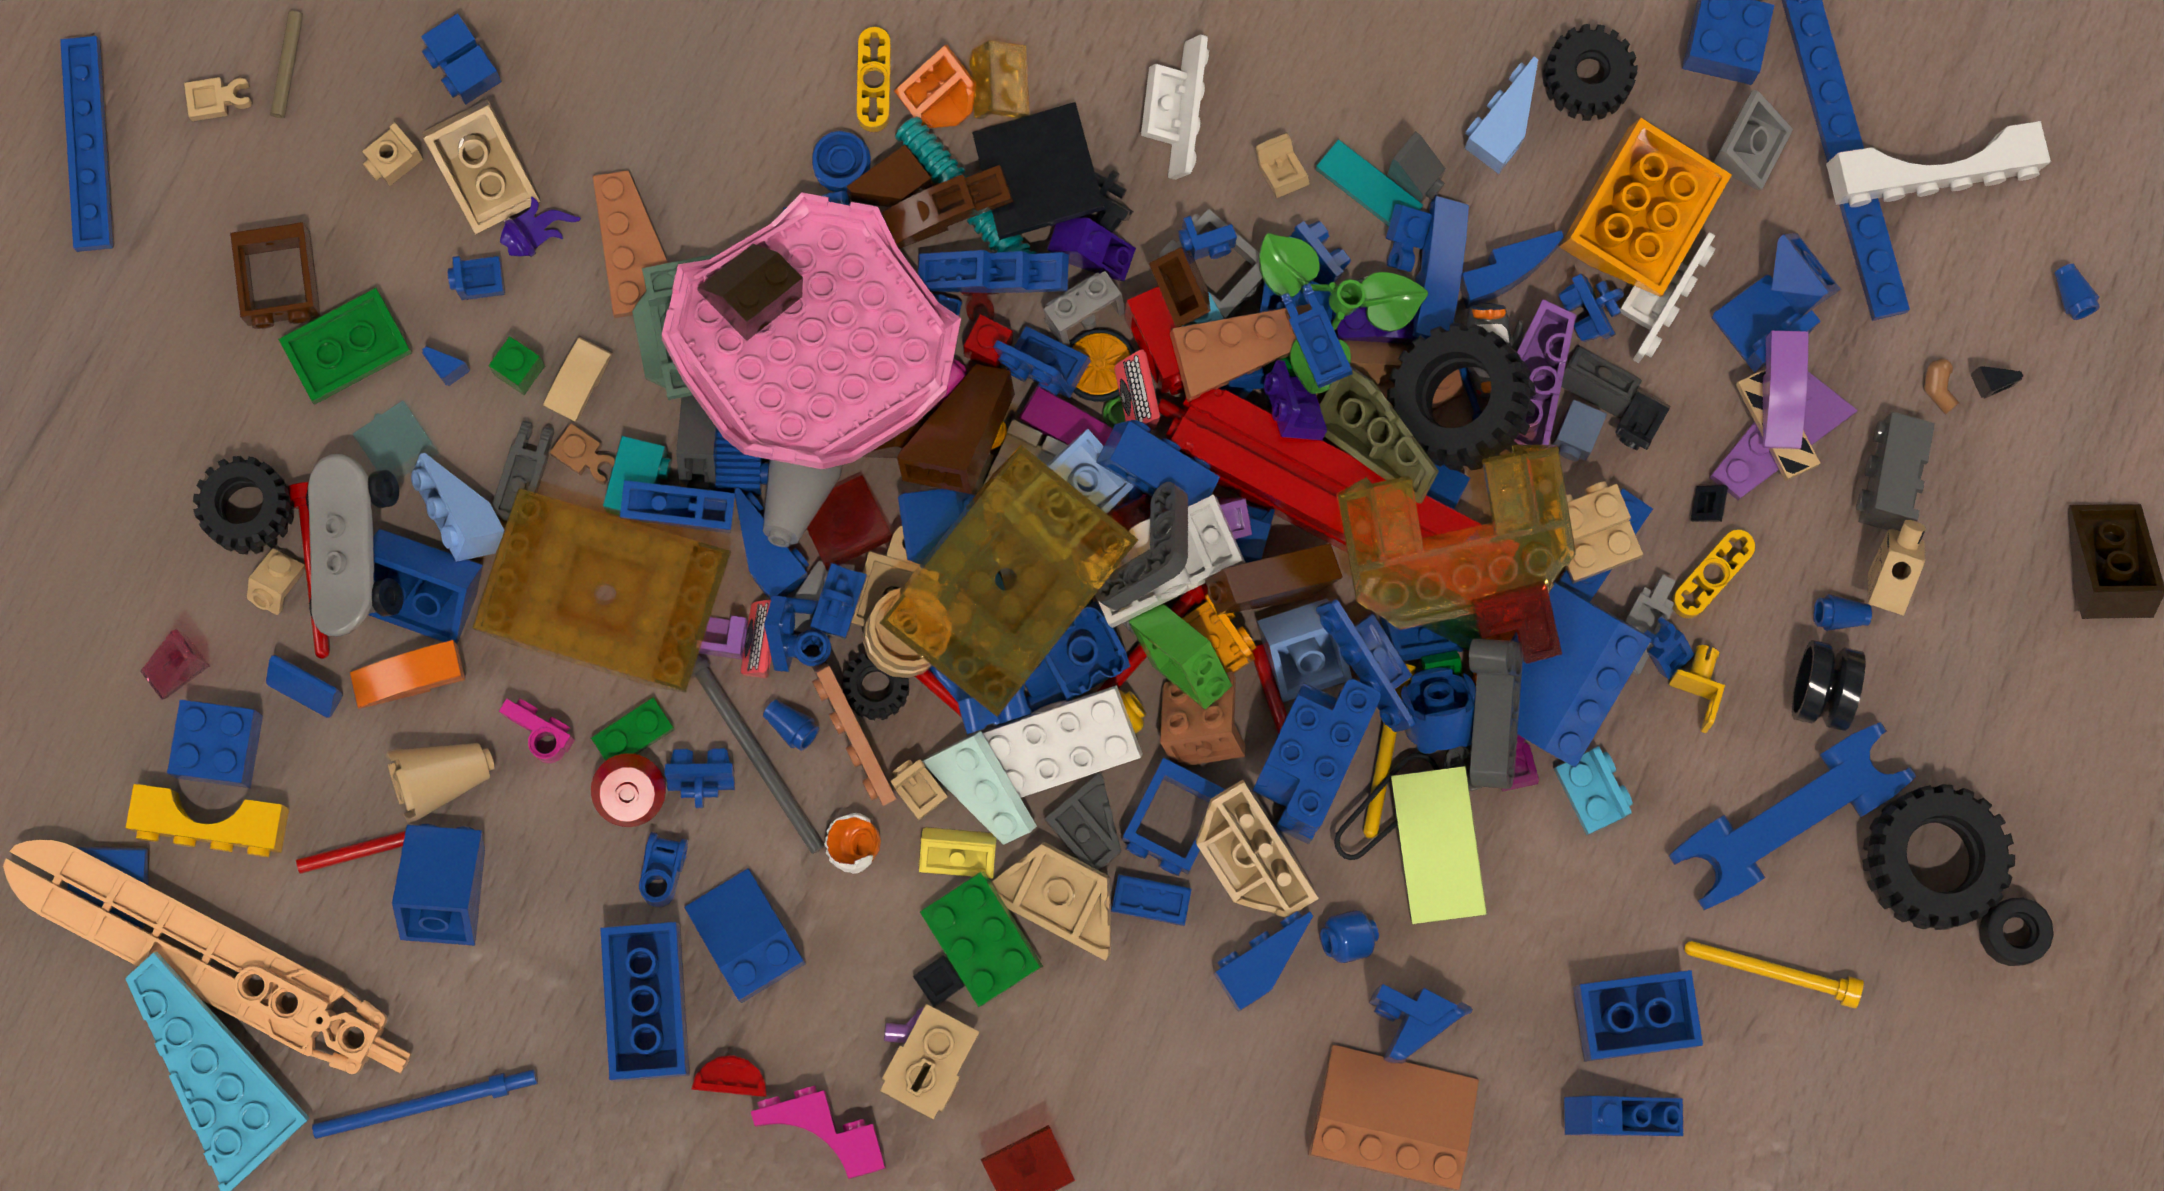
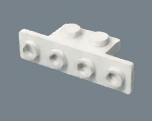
(1174, 105)
(1656, 311)

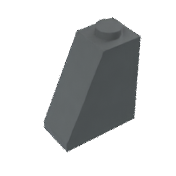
(696, 447)

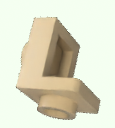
(1281, 165)
(273, 581)
(917, 788)

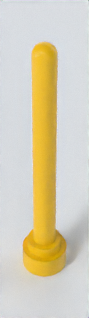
(1382, 770)
(1846, 990)

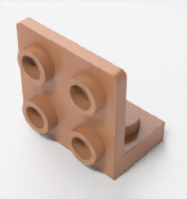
(1199, 734)

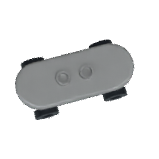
(342, 544)

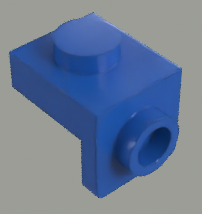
(1213, 243)
(476, 277)

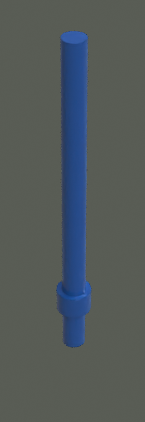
(497, 1086)

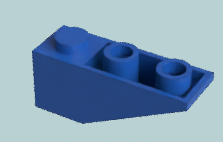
(770, 566)
(1256, 971)
(1623, 1116)

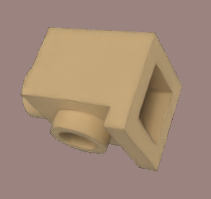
(403, 158)

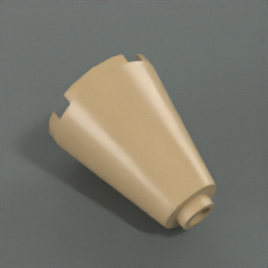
(436, 775)

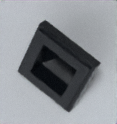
(1709, 503)

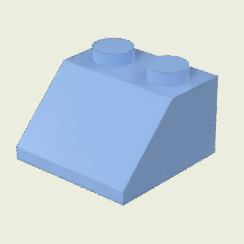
(1302, 651)

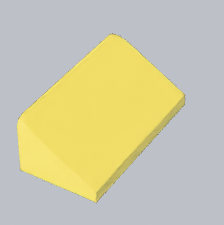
(957, 852)

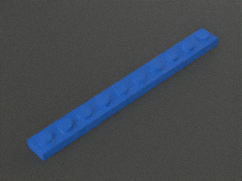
(1838, 134)

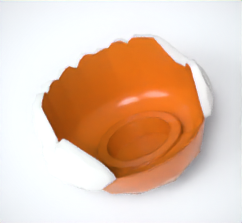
(852, 843)

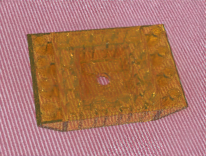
(557, 561)
(995, 636)

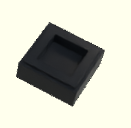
(939, 981)

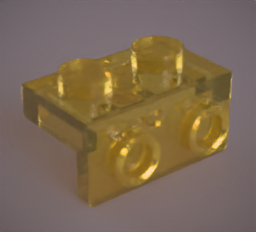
(1000, 79)

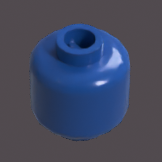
(1349, 936)

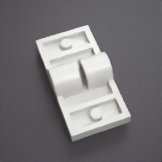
(1209, 551)
(1065, 741)

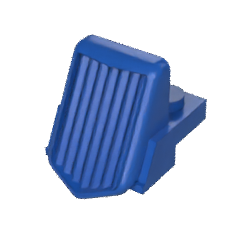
(1421, 1018)

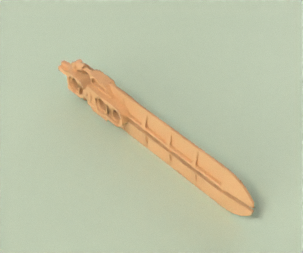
(216, 941)

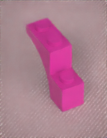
(810, 1110)

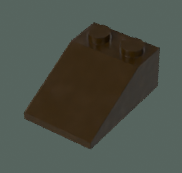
(2114, 562)

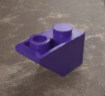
(1092, 247)

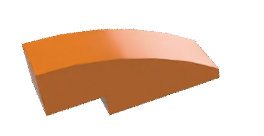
(407, 674)

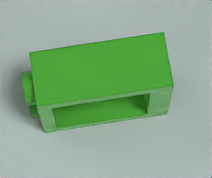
(1181, 654)

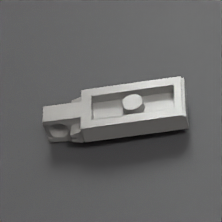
(1648, 609)

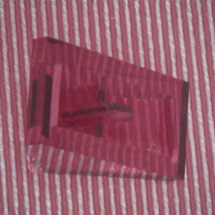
(173, 664)

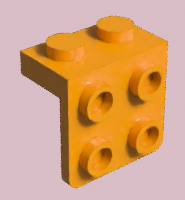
(1230, 645)

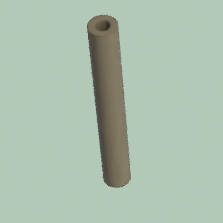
(286, 64)

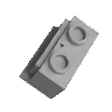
(1080, 304)

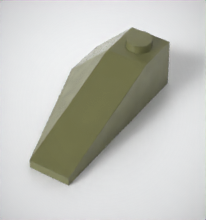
(1374, 434)

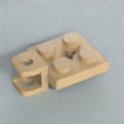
(883, 575)

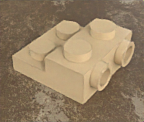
(1600, 532)

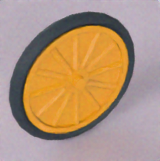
(1105, 350)

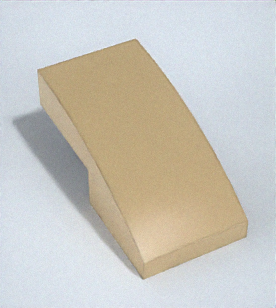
(577, 379)

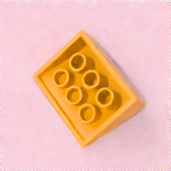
(1645, 209)

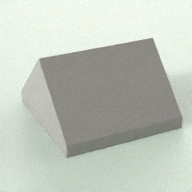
(1754, 142)

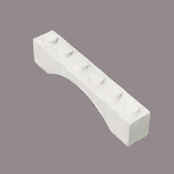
(1870, 174)

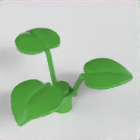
(1389, 297)

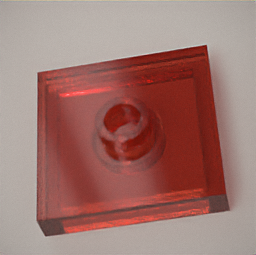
(848, 524)

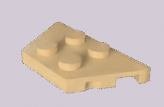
(1060, 897)

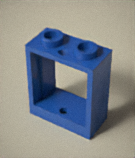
(1141, 846)

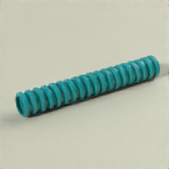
(942, 168)

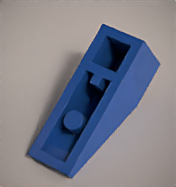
(678, 506)

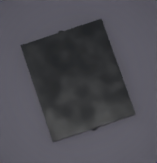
(1044, 168)

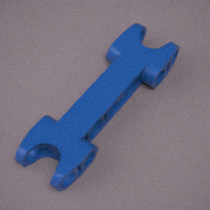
(1848, 780)

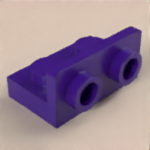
(1292, 406)

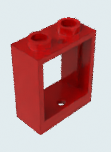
(1151, 328)

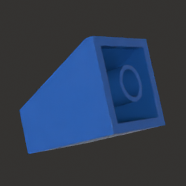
(439, 884)

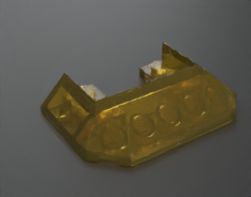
(1437, 576)

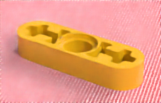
(864, 54)
(1737, 561)

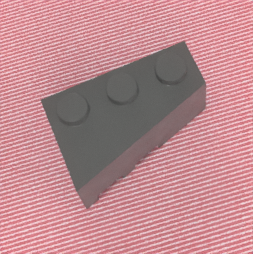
(1895, 471)

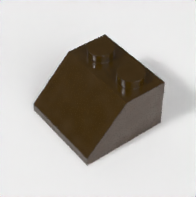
(753, 289)

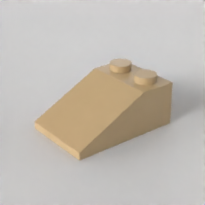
(480, 166)

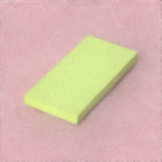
(1439, 845)

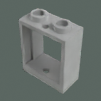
(1247, 285)

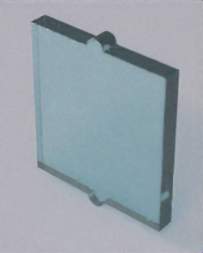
(395, 441)

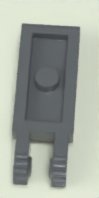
(522, 469)

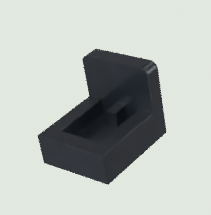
(1641, 420)

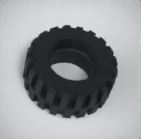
(1437, 358)
(1985, 846)

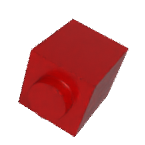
(982, 339)

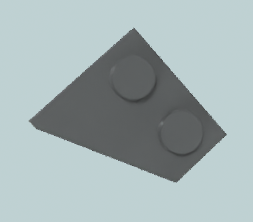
(1087, 824)

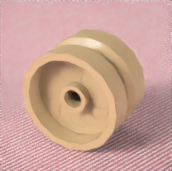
(888, 651)

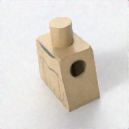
(1897, 568)

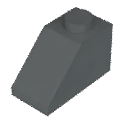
(1417, 169)

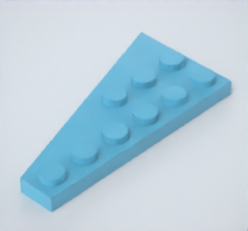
(221, 1086)

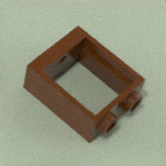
(269, 240)

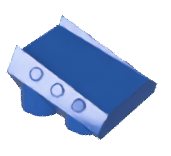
(1086, 654)

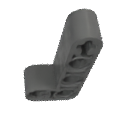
(1495, 712)

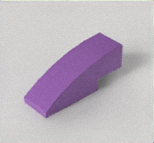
(1785, 389)

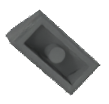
(1600, 382)

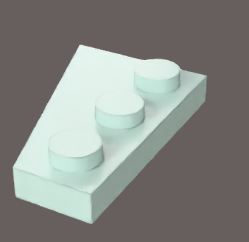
(982, 786)

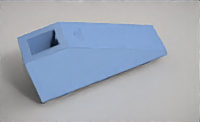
(1505, 126)
(461, 514)

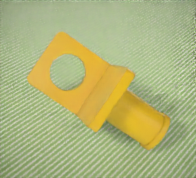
(1700, 682)

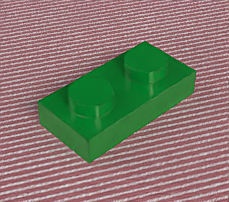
(633, 731)

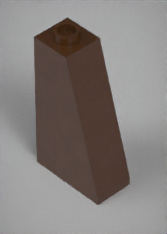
(960, 433)
(1273, 580)

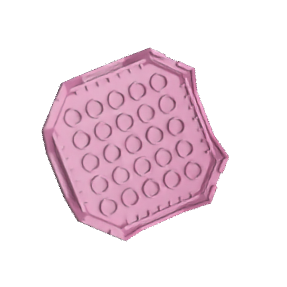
(836, 367)

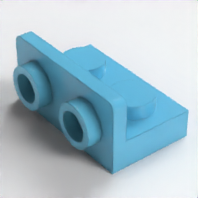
(1594, 790)

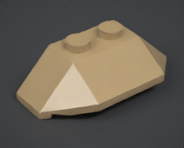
(1252, 854)

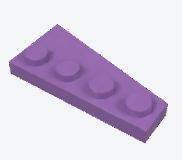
(1752, 464)

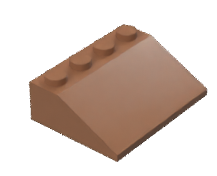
(1394, 1118)

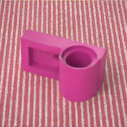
(525, 716)

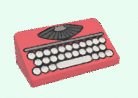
(1137, 389)
(757, 654)

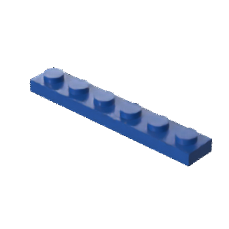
(86, 144)

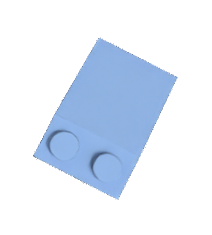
(1079, 468)

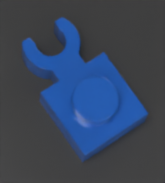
(1670, 649)

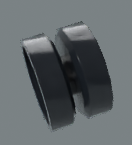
(1828, 685)

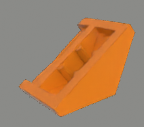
(939, 91)

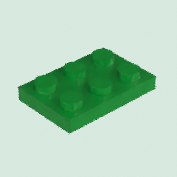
(345, 346)
(981, 939)

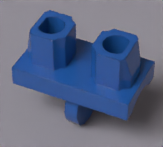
(1331, 264)
(1582, 294)
(838, 601)
(699, 780)

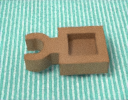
(580, 452)

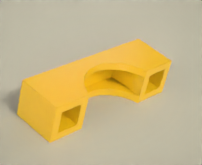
(253, 826)

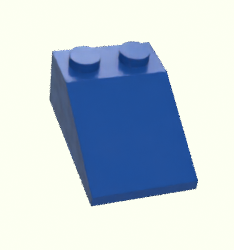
(744, 936)

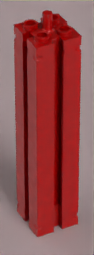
(1282, 472)

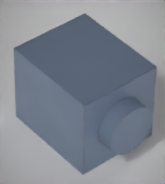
(1579, 431)

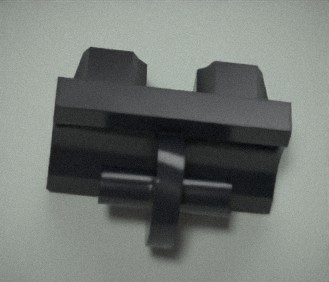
(1114, 211)

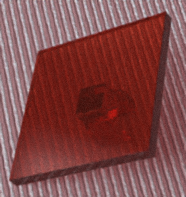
(1029, 1164)

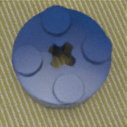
(1441, 709)

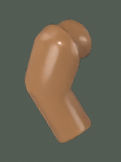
(1937, 383)

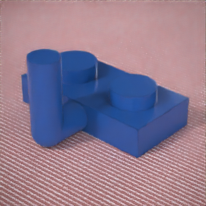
(781, 625)

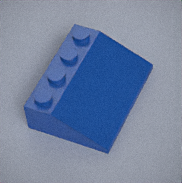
(1573, 692)

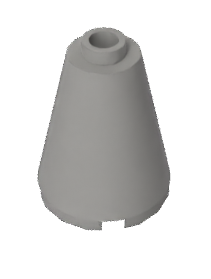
(794, 499)

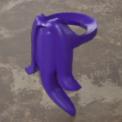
(528, 232)

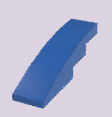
(1441, 265)
(994, 272)

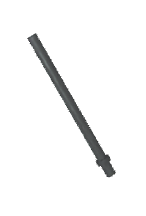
(756, 755)

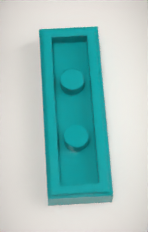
(1364, 182)

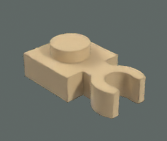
(210, 98)

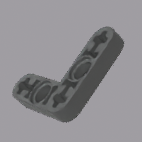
(1162, 561)

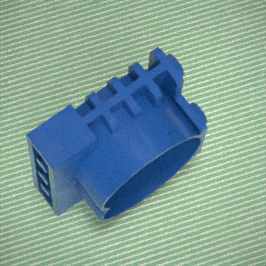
(1315, 754)

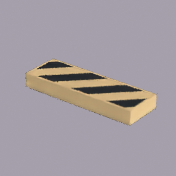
(1789, 461)

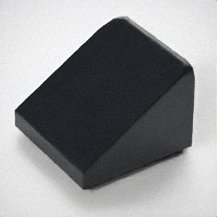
(1994, 380)

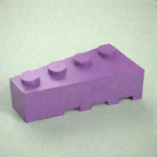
(1545, 353)

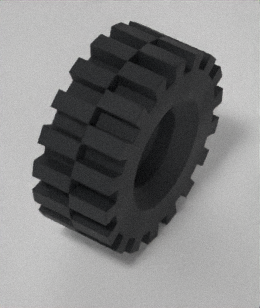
(1580, 96)

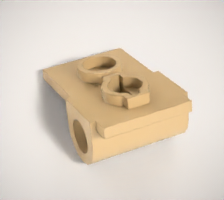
(928, 1063)

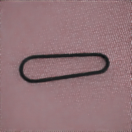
(1366, 803)

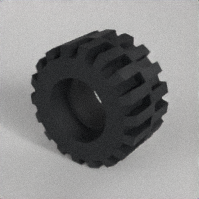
(223, 484)

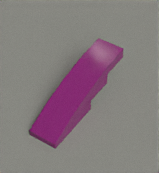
(1060, 419)

